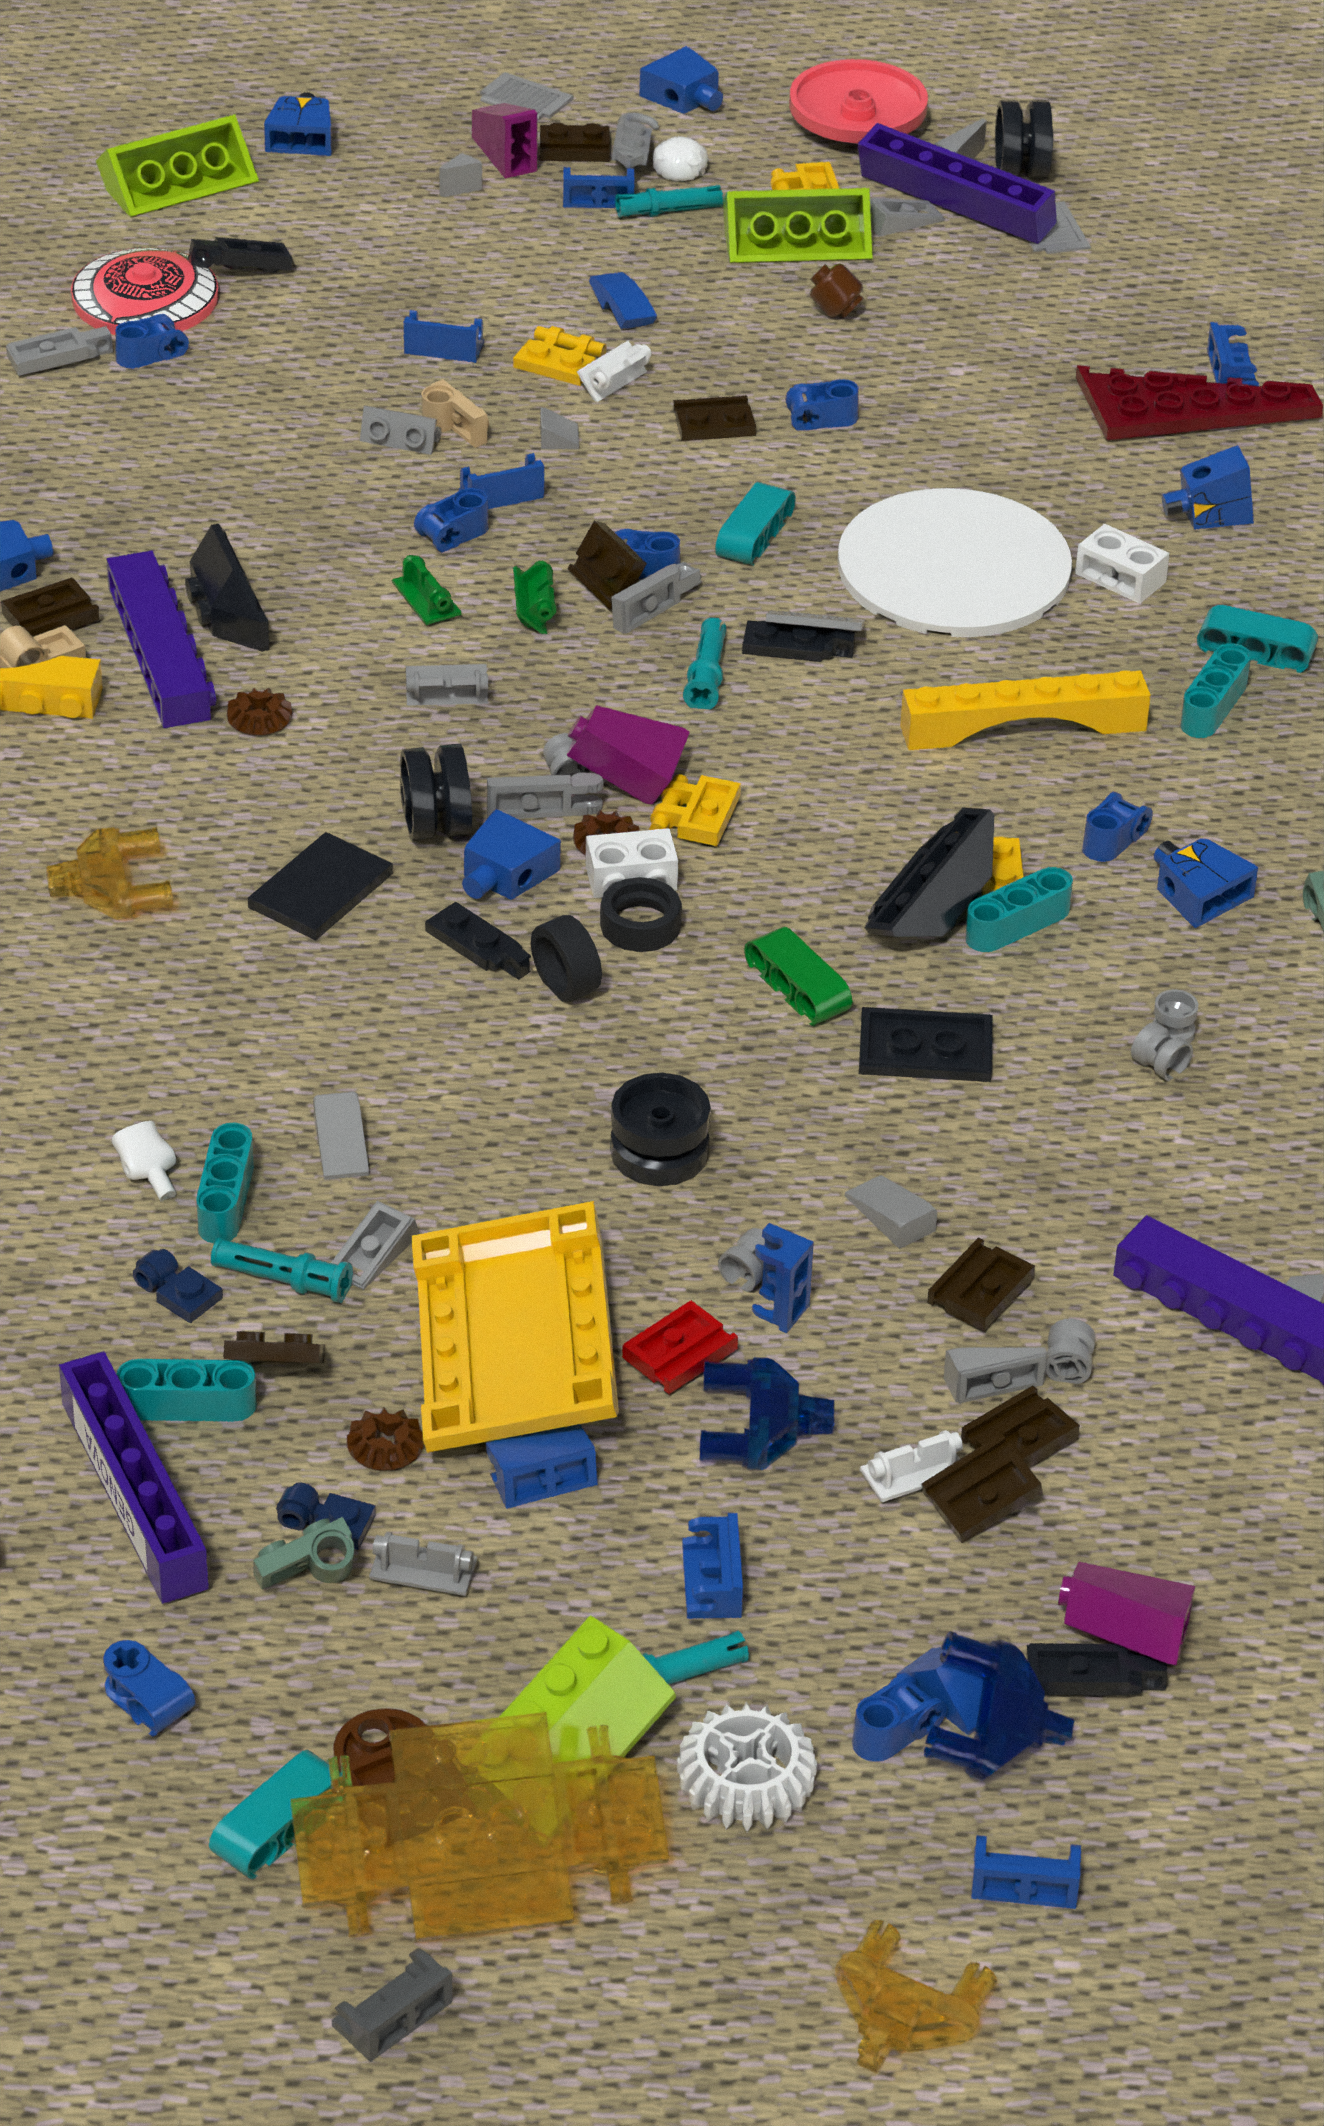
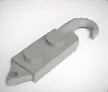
(633, 139)

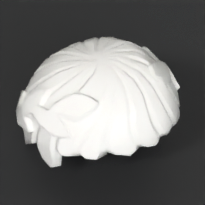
(680, 159)

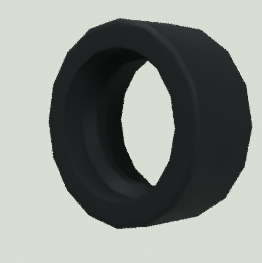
(640, 935)
(566, 958)

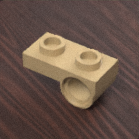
(455, 412)
(22, 649)

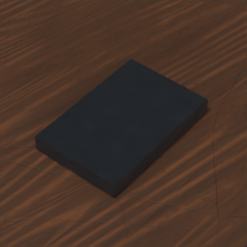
(320, 885)
(926, 1044)

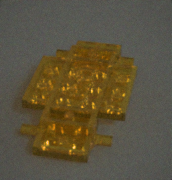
(479, 1828)

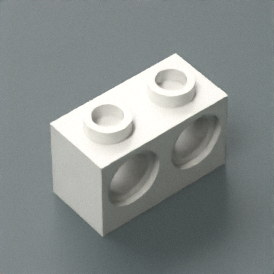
(1122, 563)
(630, 855)

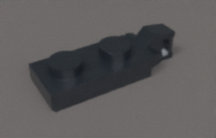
(240, 253)
(796, 641)
(478, 940)
(1094, 1669)

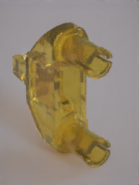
(101, 876)
(901, 2011)

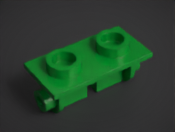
(424, 592)
(535, 595)

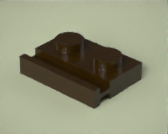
(575, 143)
(714, 418)
(606, 563)
(51, 608)
(981, 1284)
(293, 1349)
(1029, 1424)
(982, 1488)

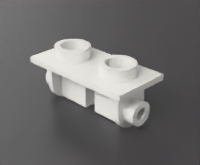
(614, 369)
(905, 1468)

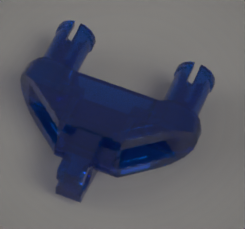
(776, 1413)
(1009, 1712)

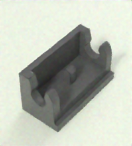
(396, 2007)

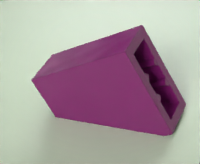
(507, 137)
(628, 750)
(1129, 1609)

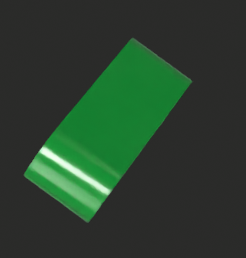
(799, 974)

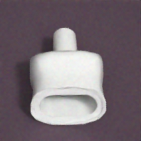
(146, 1156)

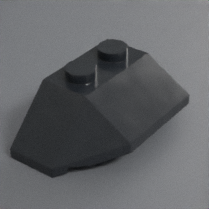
(224, 593)
(938, 879)

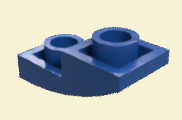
(624, 298)

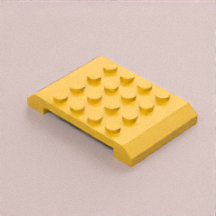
(514, 1327)

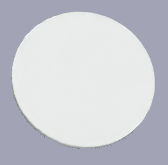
(954, 562)

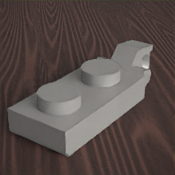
(58, 349)
(652, 596)

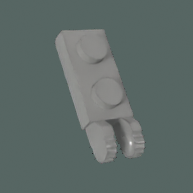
(544, 795)

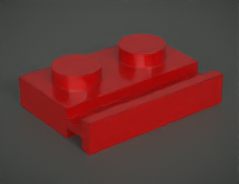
(678, 1346)

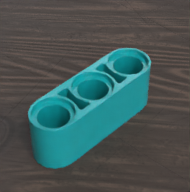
(754, 523)
(1269, 638)
(1215, 690)
(1018, 909)
(225, 1182)
(189, 1389)
(261, 1825)

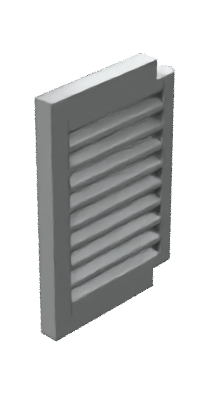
(525, 93)
(1064, 235)
(815, 620)

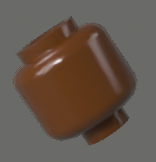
(836, 290)

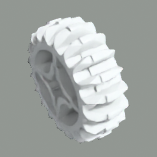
(750, 1779)

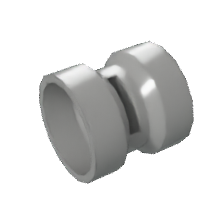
(556, 759)
(1177, 1013)
(1157, 1048)
(742, 1260)
(1070, 1351)

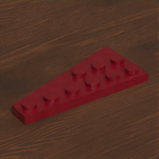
(1187, 402)

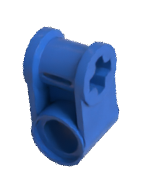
(145, 340)
(826, 406)
(457, 521)
(655, 548)
(1114, 827)
(145, 1686)
(894, 1718)

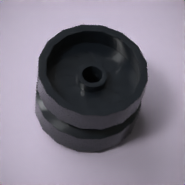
(1024, 139)
(430, 792)
(660, 1129)

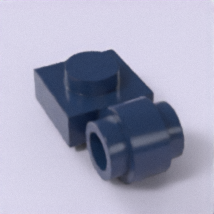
(184, 1293)
(302, 1498)

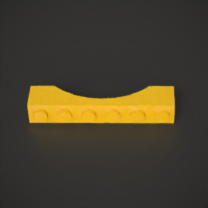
(53, 687)
(951, 713)

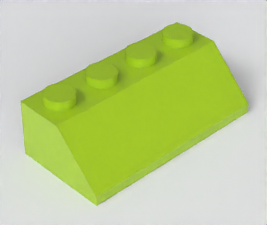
(177, 166)
(798, 225)
(592, 1683)

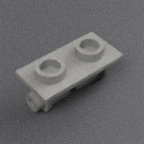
(399, 430)
(447, 684)
(432, 1568)

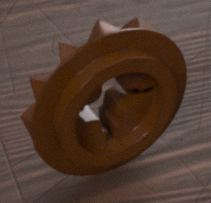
(259, 722)
(601, 822)
(379, 1452)

